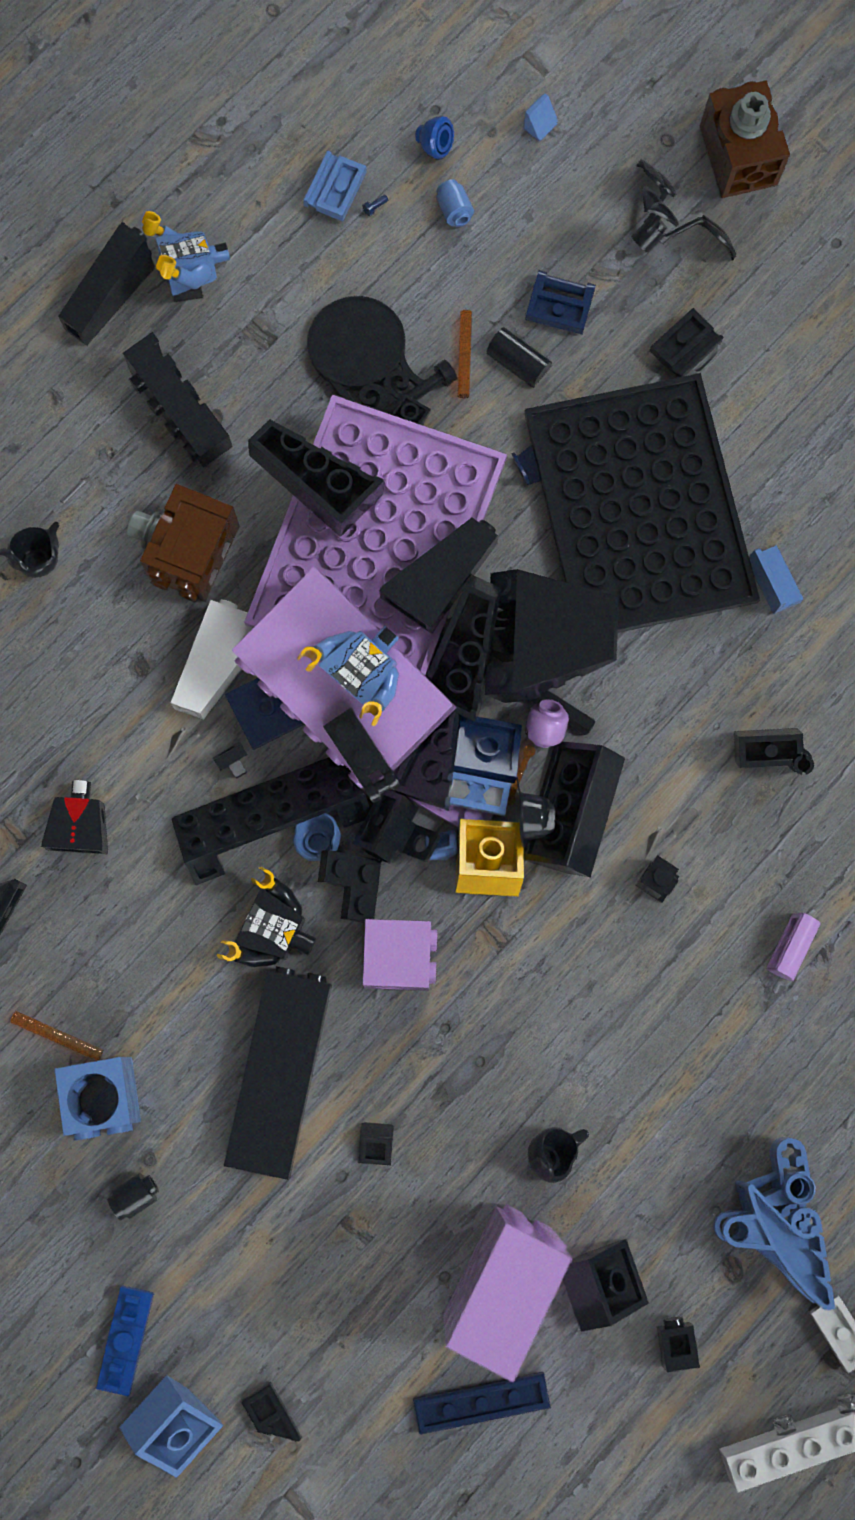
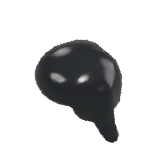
(33, 550)
(554, 1152)

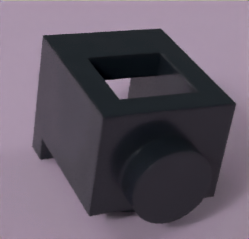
(658, 879)
(680, 1357)

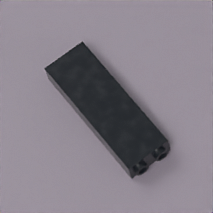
(278, 1073)

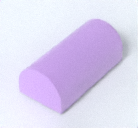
(793, 946)

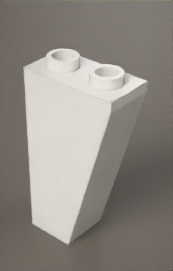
(211, 659)

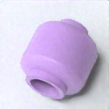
(546, 723)

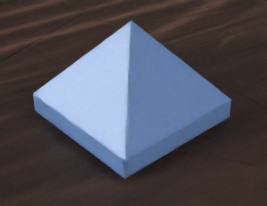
(446, 846)

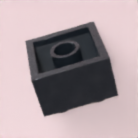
(604, 1286)

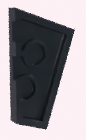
(430, 767)

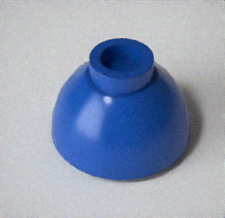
(436, 136)

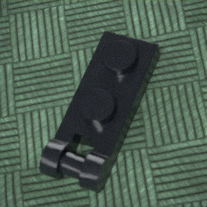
(361, 754)

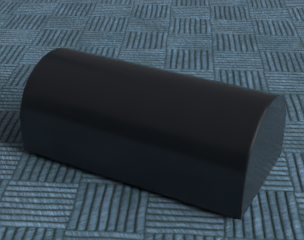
(518, 357)

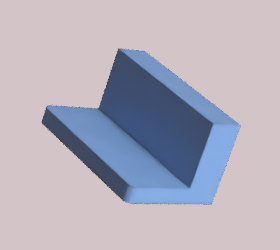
(775, 579)

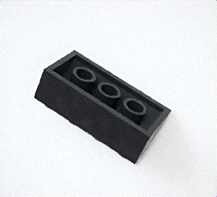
(582, 789)

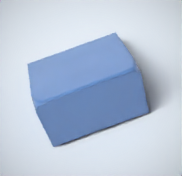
(540, 118)

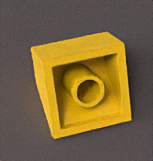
(489, 858)

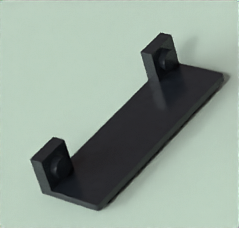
(264, 811)

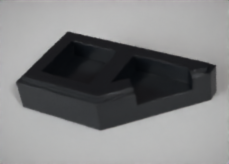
(270, 1414)

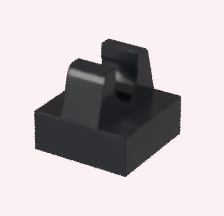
(231, 758)

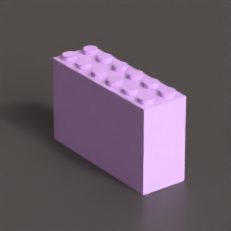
(305, 618)
(505, 1291)

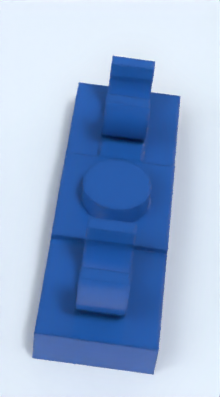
(125, 1340)

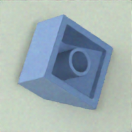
(170, 1427)

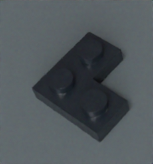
(359, 879)

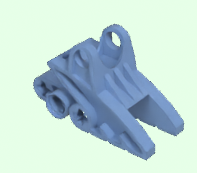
(791, 1244)

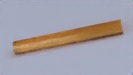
(464, 354)
(56, 1036)

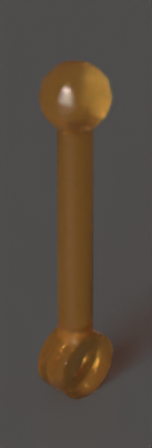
(528, 752)

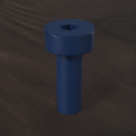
(369, 208)

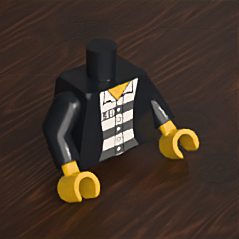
(270, 927)

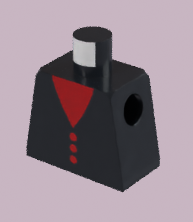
(77, 823)

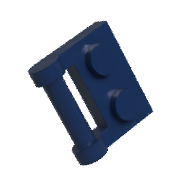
(560, 310)

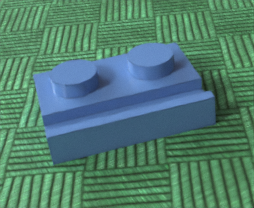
(335, 186)

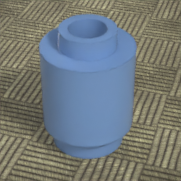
(454, 203)

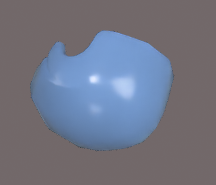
(316, 835)

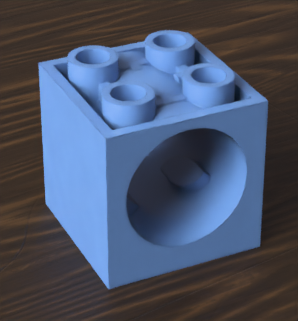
(75, 1078)

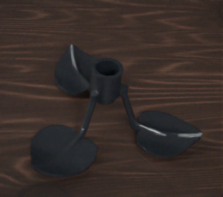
(653, 228)

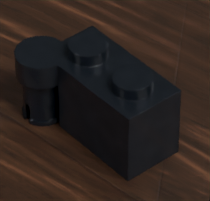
(772, 749)

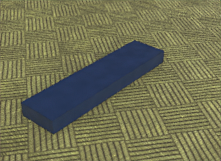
(481, 1403)

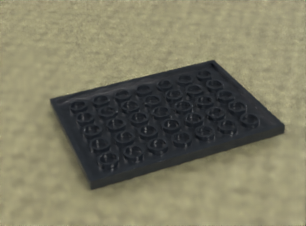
(643, 501)

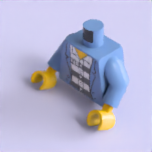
(184, 257)
(359, 667)

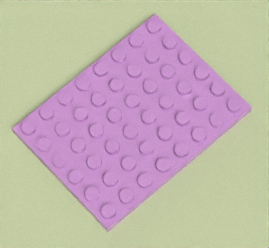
(428, 493)

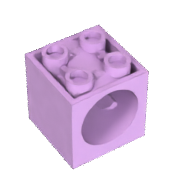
(399, 955)

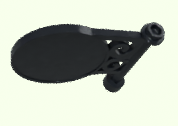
(361, 345)

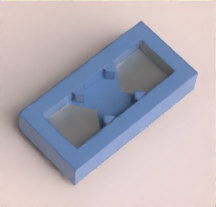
(479, 793)

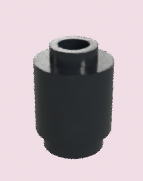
(133, 1196)

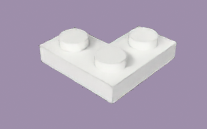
(838, 1330)

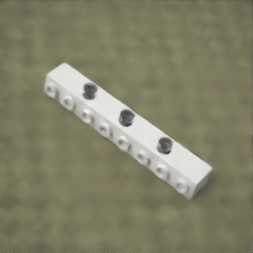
(792, 1446)

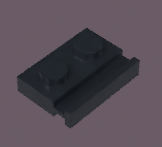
(686, 343)

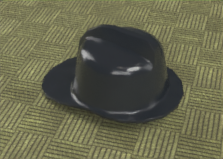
(536, 816)

